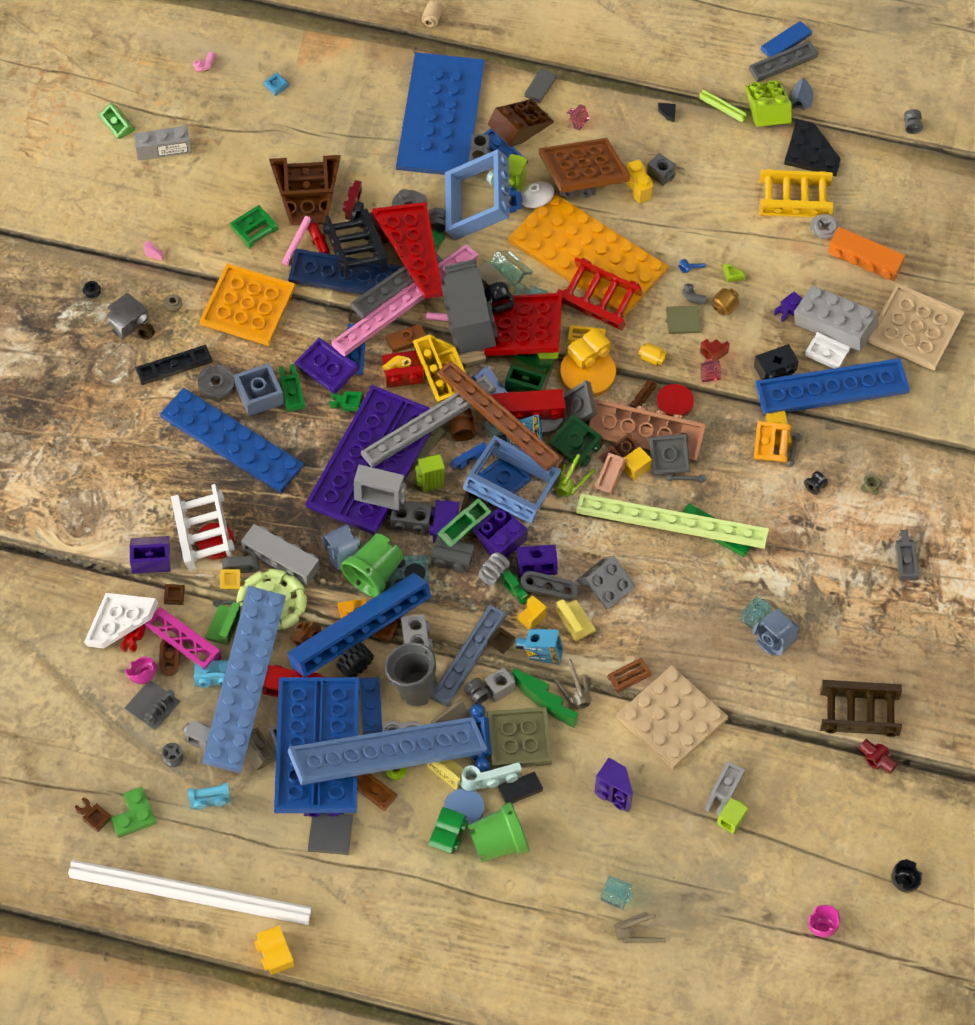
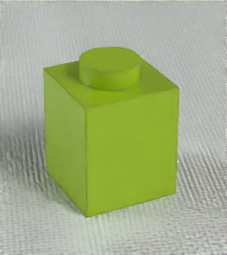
(732, 815)

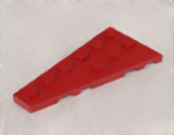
(412, 238)

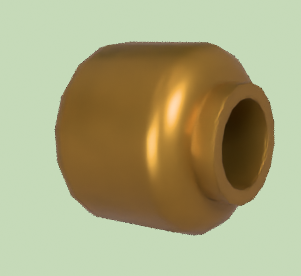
(725, 301)

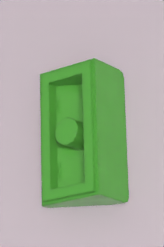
(116, 121)

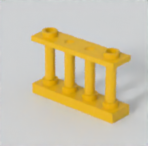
(790, 207)

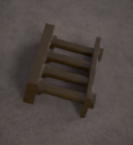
(865, 690)

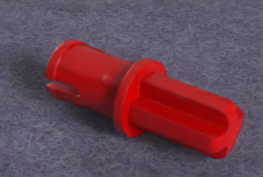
(318, 238)

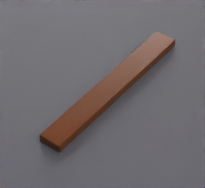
(498, 416)

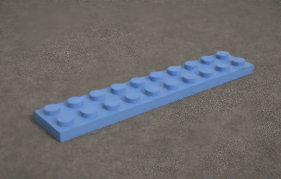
(243, 679)
(386, 750)

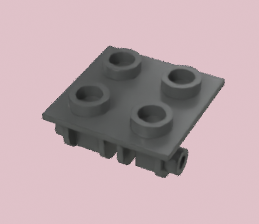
(152, 704)

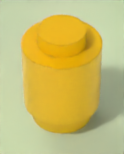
(652, 354)

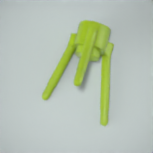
(565, 485)

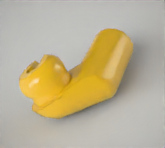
(397, 362)

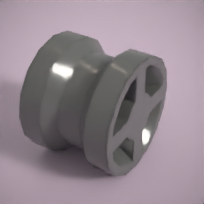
(171, 750)

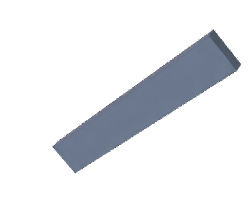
(468, 655)

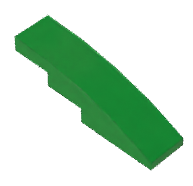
(539, 693)

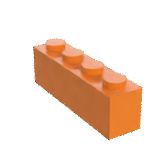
(866, 254)

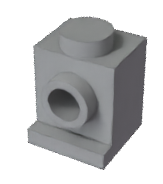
(197, 734)

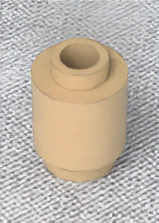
(432, 13)

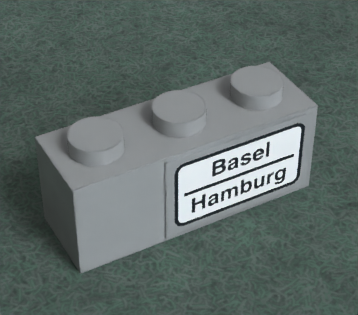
(162, 143)

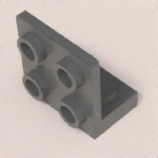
(607, 581)

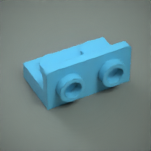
(211, 675)

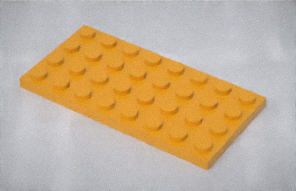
(562, 232)

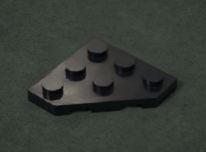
(811, 149)

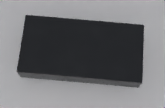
(521, 788)

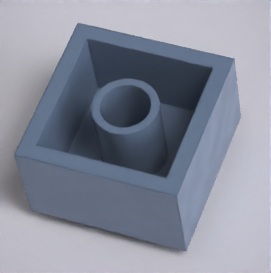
(258, 389)

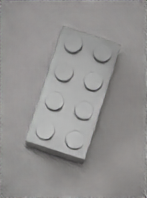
(836, 317)

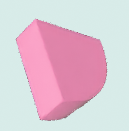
(152, 251)

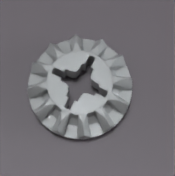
(825, 220)

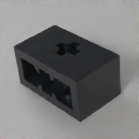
(776, 363)

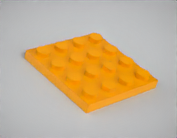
(247, 304)

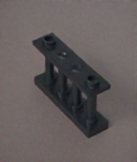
(369, 233)

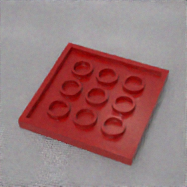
(529, 326)

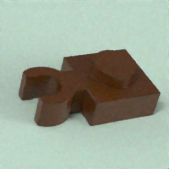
(94, 816)

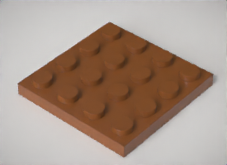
(584, 165)

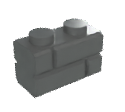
(457, 557)

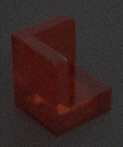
(714, 350)

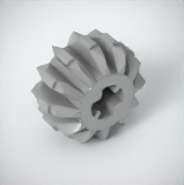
(493, 569)

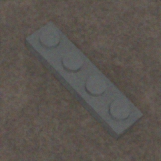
(783, 61)

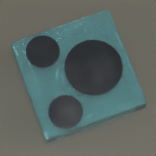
(411, 565)

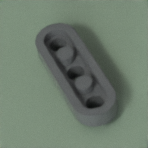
(557, 585)

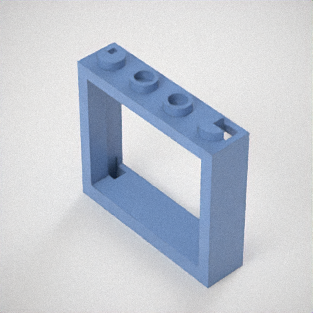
(453, 195)
(501, 497)

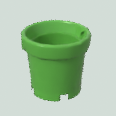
(372, 565)
(499, 834)

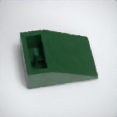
(528, 373)

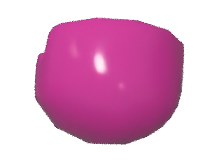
(142, 670)
(824, 921)

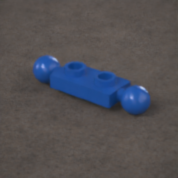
(478, 712)

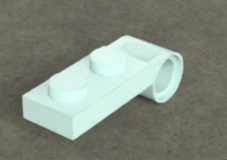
(489, 778)

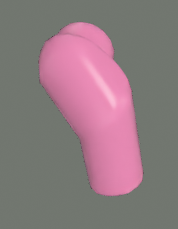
(205, 65)

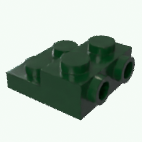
(576, 438)

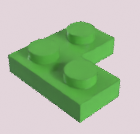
(138, 816)

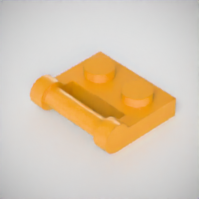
(766, 439)

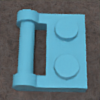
(208, 796)

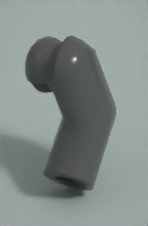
(691, 296)

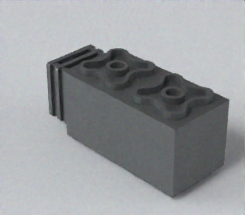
(467, 308)

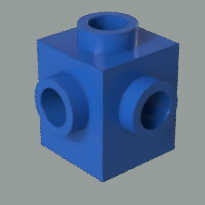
(515, 199)

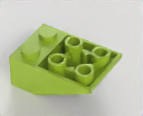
(768, 103)

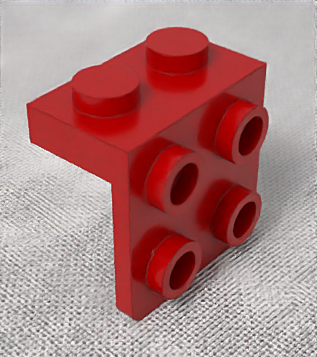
(404, 376)

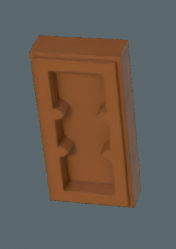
(404, 338)

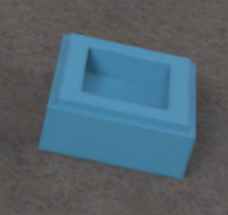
(276, 84)

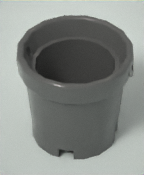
(412, 671)

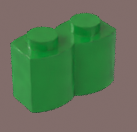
(448, 830)

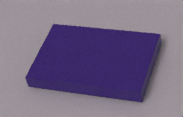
(326, 365)

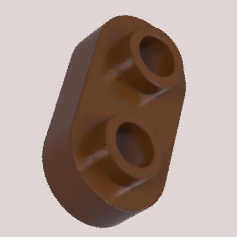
(168, 658)

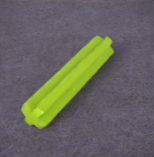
(723, 105)

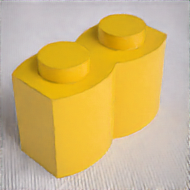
(639, 181)
(589, 348)
(274, 949)

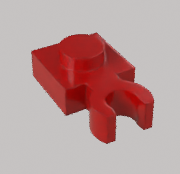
(131, 639)

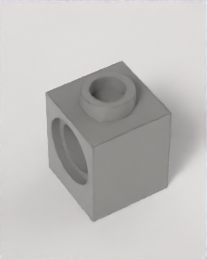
(497, 691)

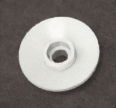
(537, 194)

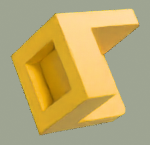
(637, 463)
(533, 613)

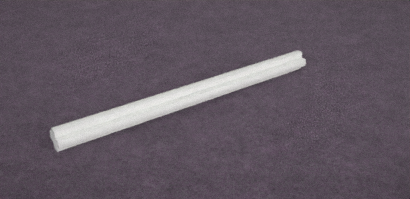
(190, 892)

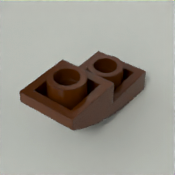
(621, 448)

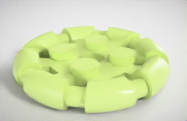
(293, 587)

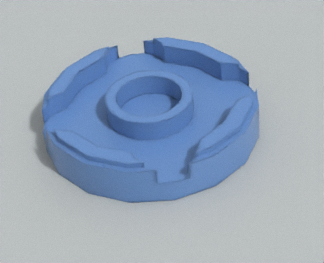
(466, 803)

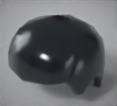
(906, 876)

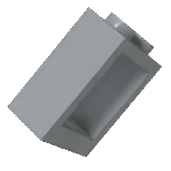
(379, 487)

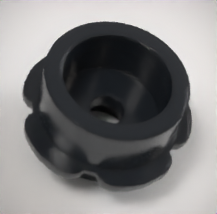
(92, 285)

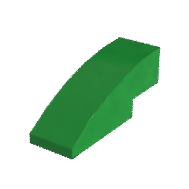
(464, 523)

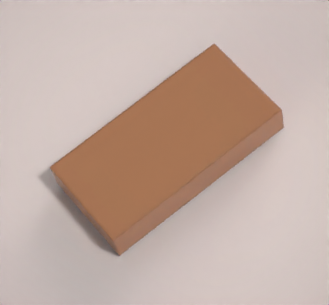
(611, 473)

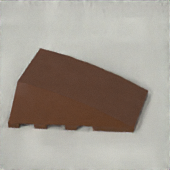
(306, 187)

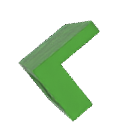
(224, 623)

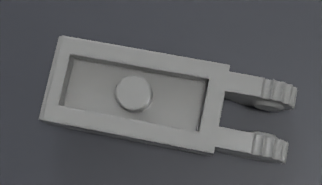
(725, 786)

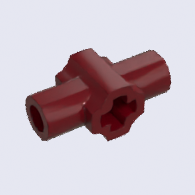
(878, 756)

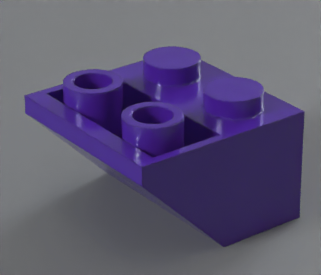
(501, 533)
(150, 554)
(614, 785)

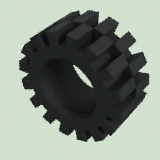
(355, 660)

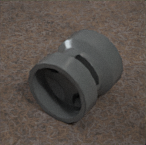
(913, 121)
(437, 219)
(477, 691)

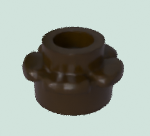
(145, 331)

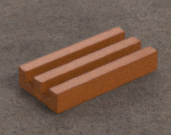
(615, 683)

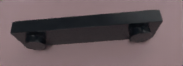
(173, 364)

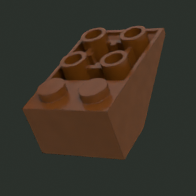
(519, 121)

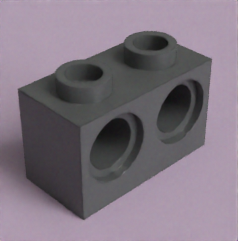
(412, 512)

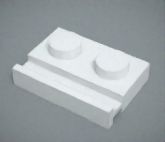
(827, 351)

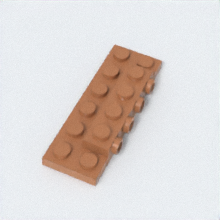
(617, 420)

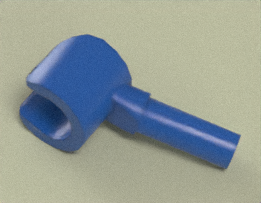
(686, 267)

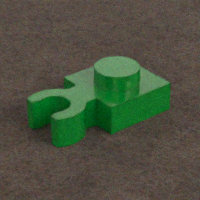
(349, 401)
(512, 584)

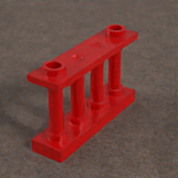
(599, 312)

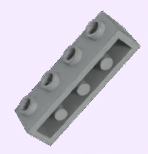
(280, 554)

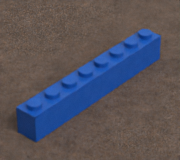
(359, 625)

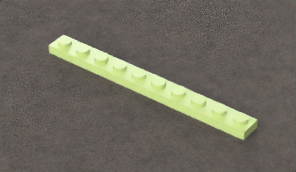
(672, 521)

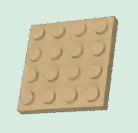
(916, 327)
(672, 717)

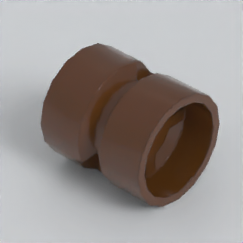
(462, 426)

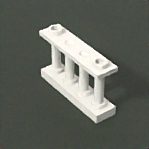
(184, 523)

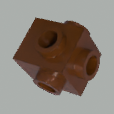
(305, 631)

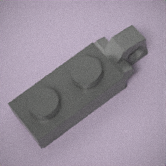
(906, 557)

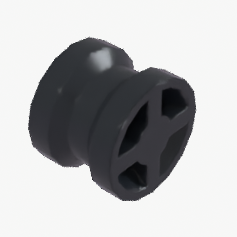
(816, 482)

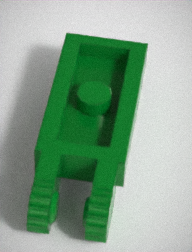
(291, 389)

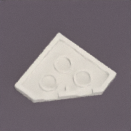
(118, 617)

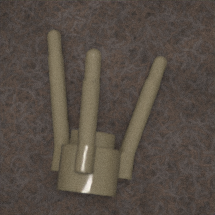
(580, 698)
(624, 929)

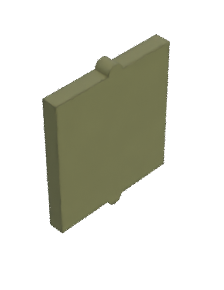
(683, 319)

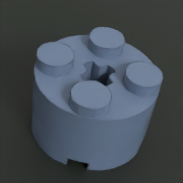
(340, 545)
(776, 632)

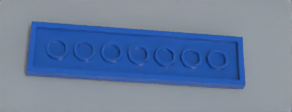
(832, 386)
(232, 440)

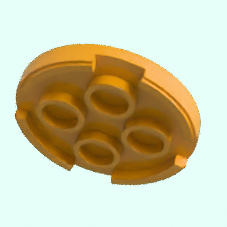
(600, 374)

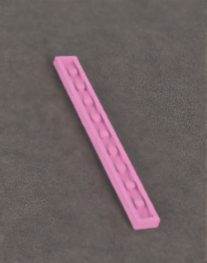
(393, 307)

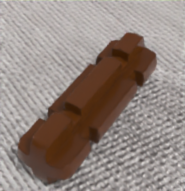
(643, 394)

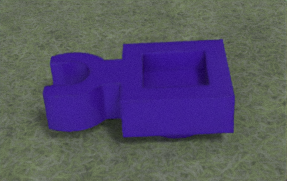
(788, 305)

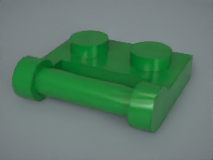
(250, 222)

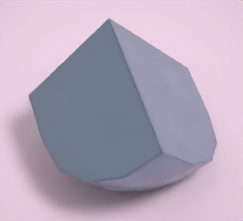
(801, 95)

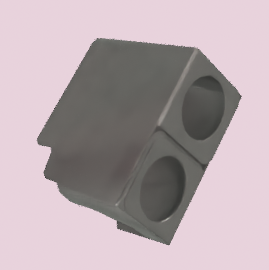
(479, 142)
(126, 315)

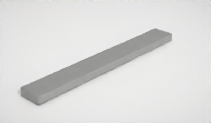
(420, 426)

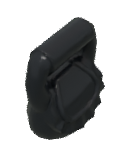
(498, 292)

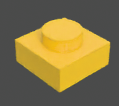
(229, 578)

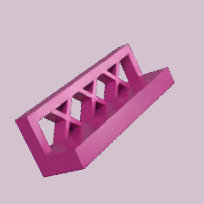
(184, 634)

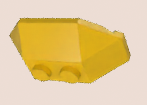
(433, 356)

